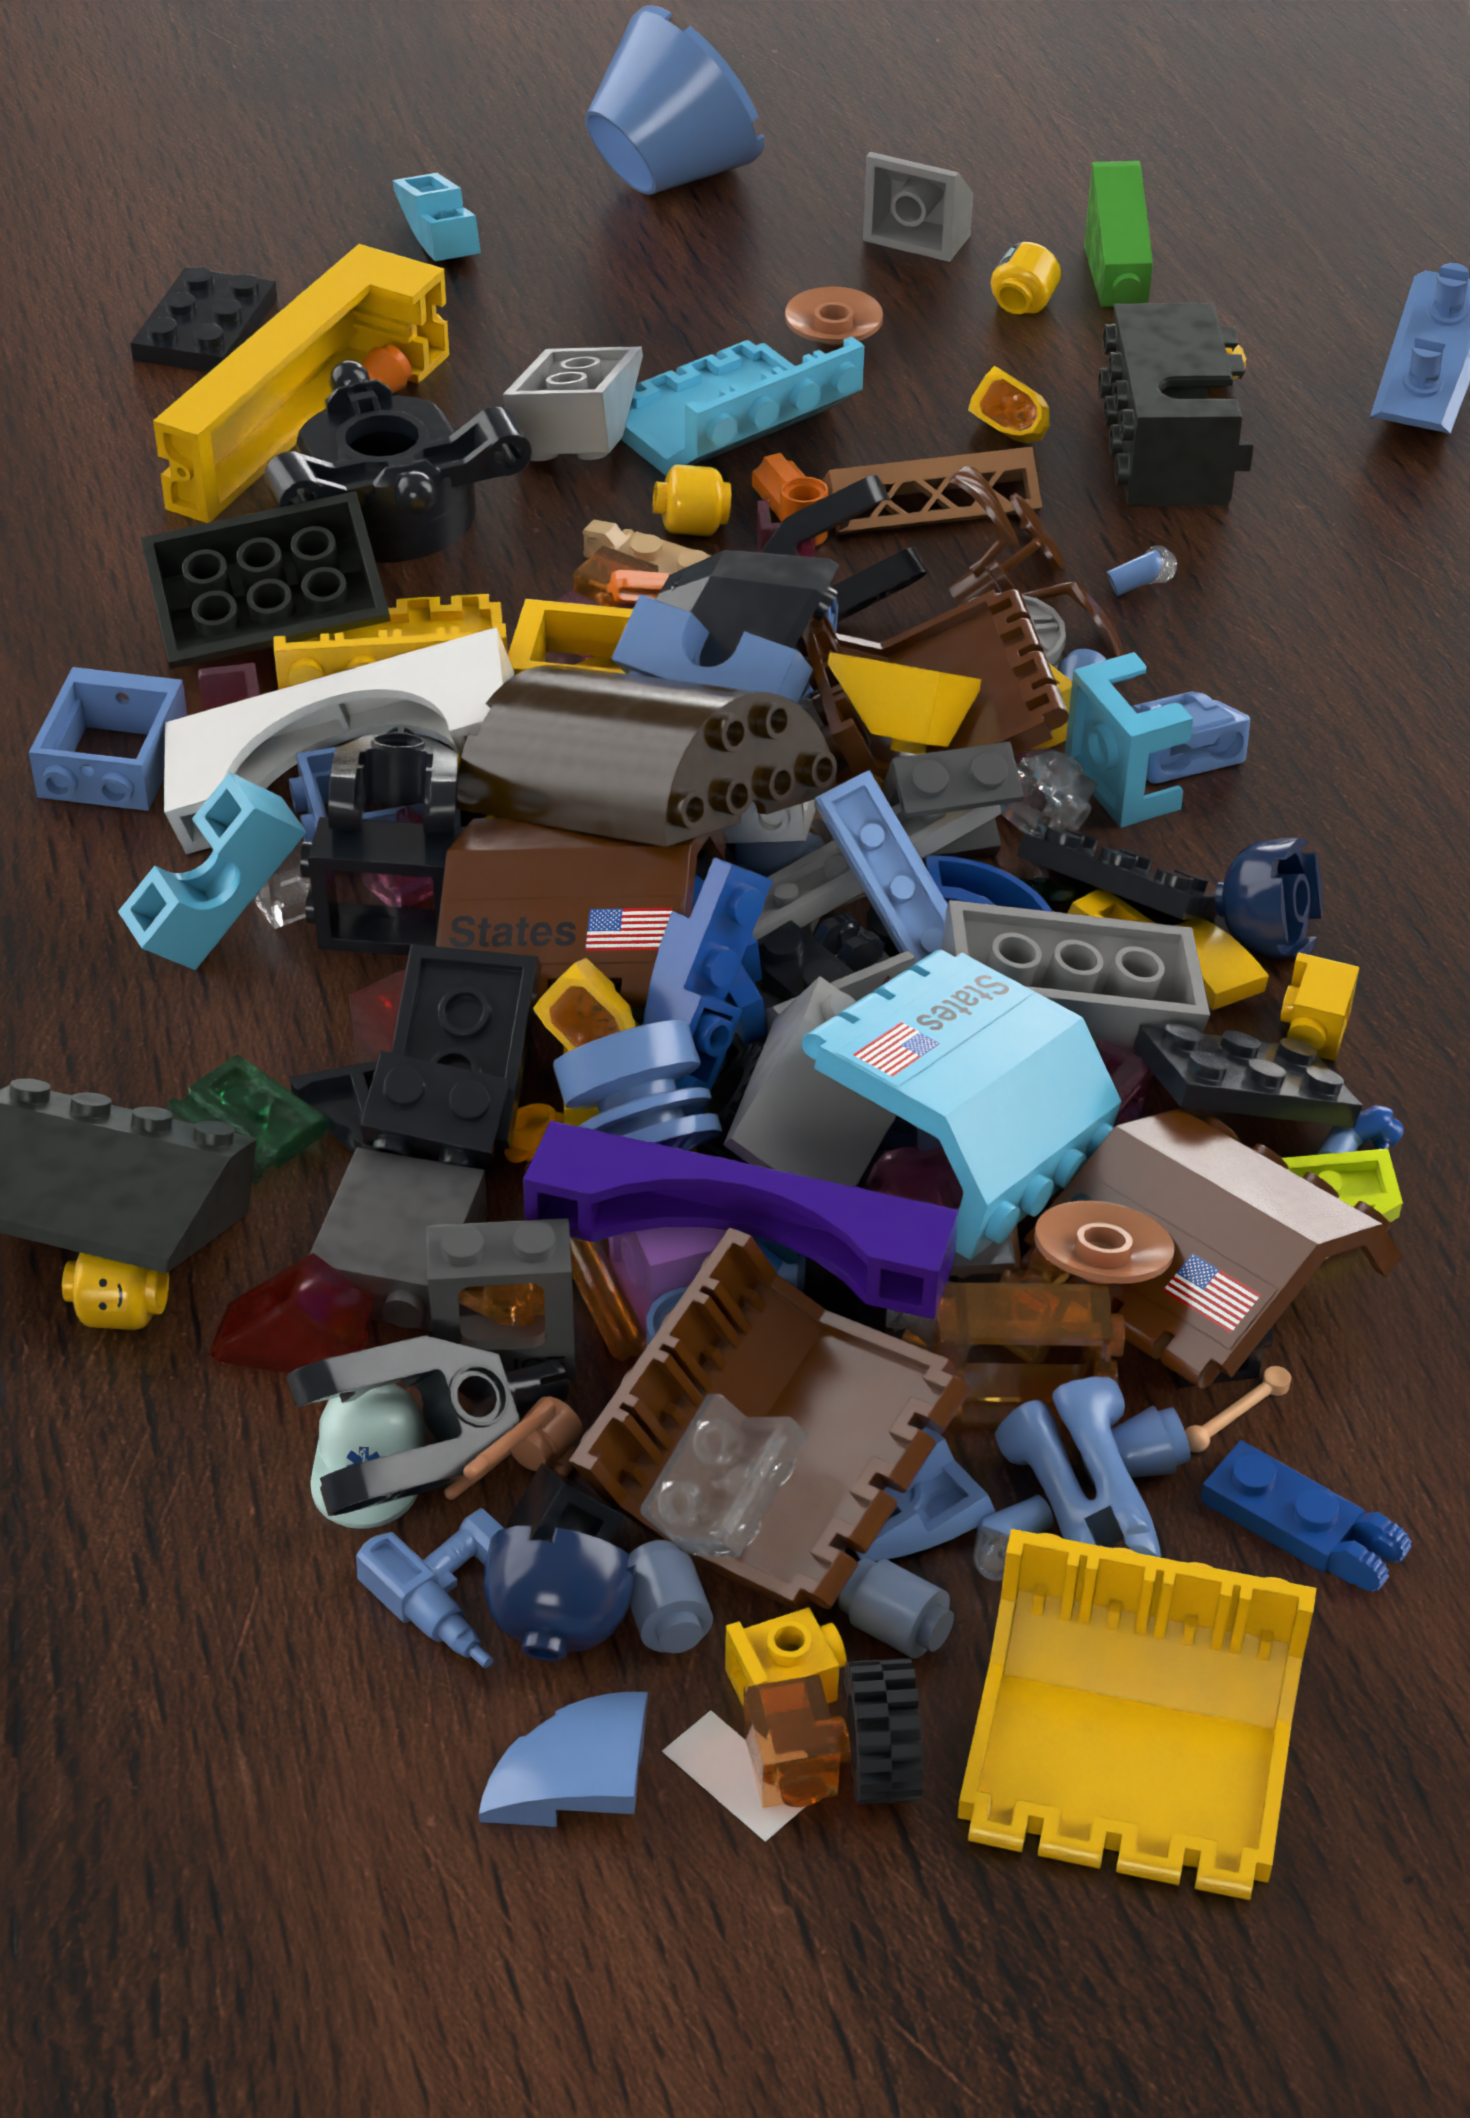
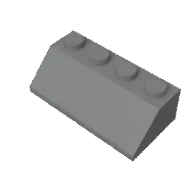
(1095, 966)

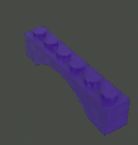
(878, 1244)

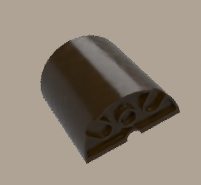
(639, 755)

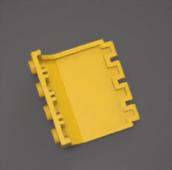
(412, 626)
(1137, 1712)

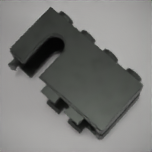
(1162, 425)

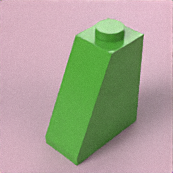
(1118, 234)

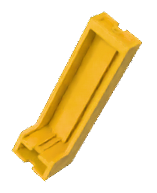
(279, 377)

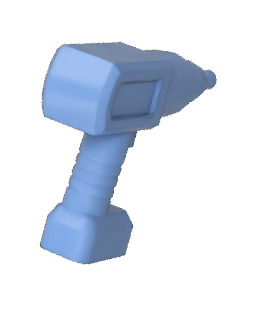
(420, 1588)

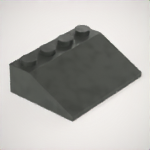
(264, 576)
(117, 1176)

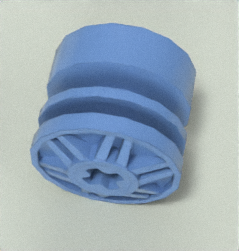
(634, 1085)

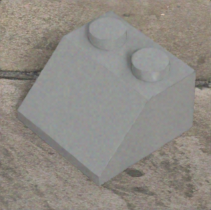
(916, 207)

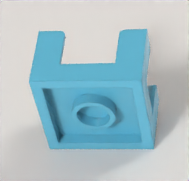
(1117, 741)

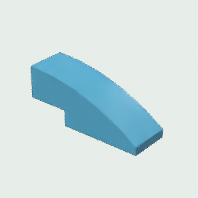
(438, 216)

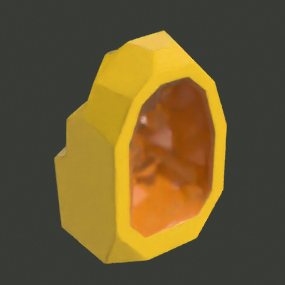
(1010, 407)
(583, 1006)

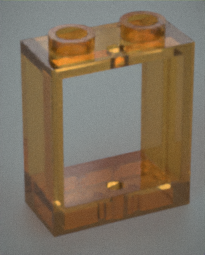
(1024, 1317)

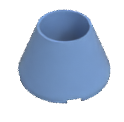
(670, 108)

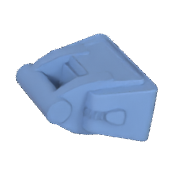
(1216, 739)

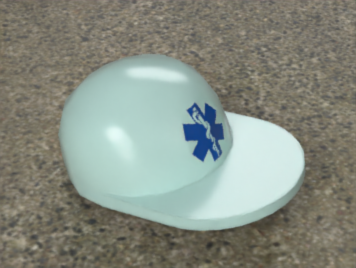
(362, 1430)

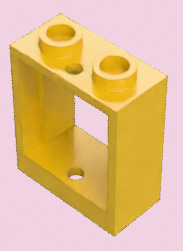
(565, 629)

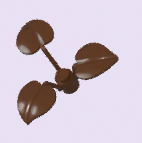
(991, 577)

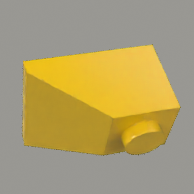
(905, 701)

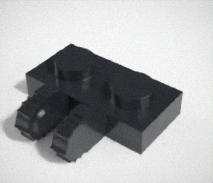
(795, 959)

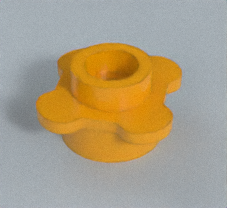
(529, 1130)

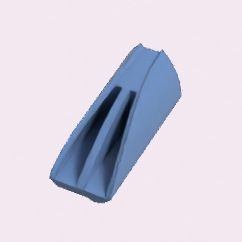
(1429, 354)

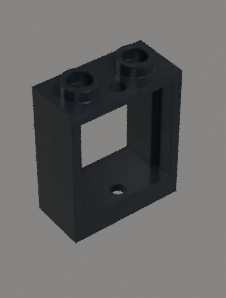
(375, 849)

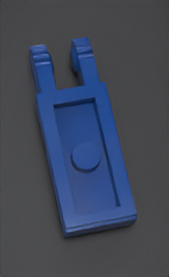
(1304, 1517)

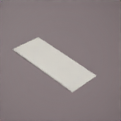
(722, 1766)

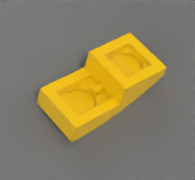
(1225, 965)

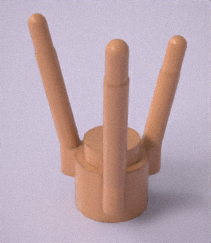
(542, 1436)

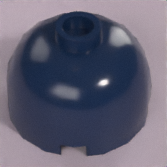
(1271, 897)
(558, 1591)

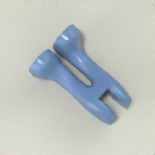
(1088, 1411)

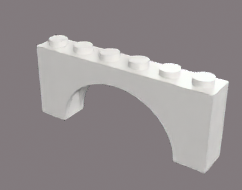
(428, 690)

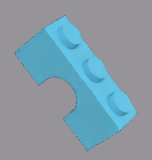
(191, 911)

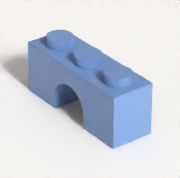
(668, 645)

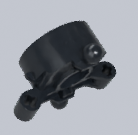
(401, 460)

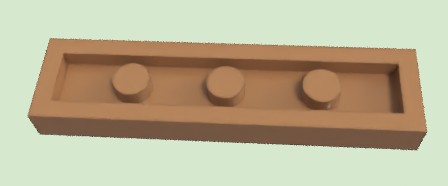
(931, 478)

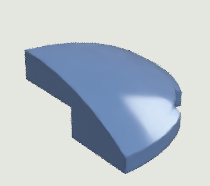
(934, 1508)
(571, 1762)

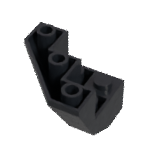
(751, 594)

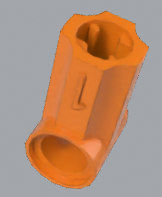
(787, 488)

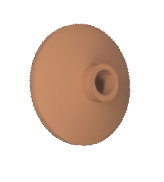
(833, 315)
(1104, 1242)

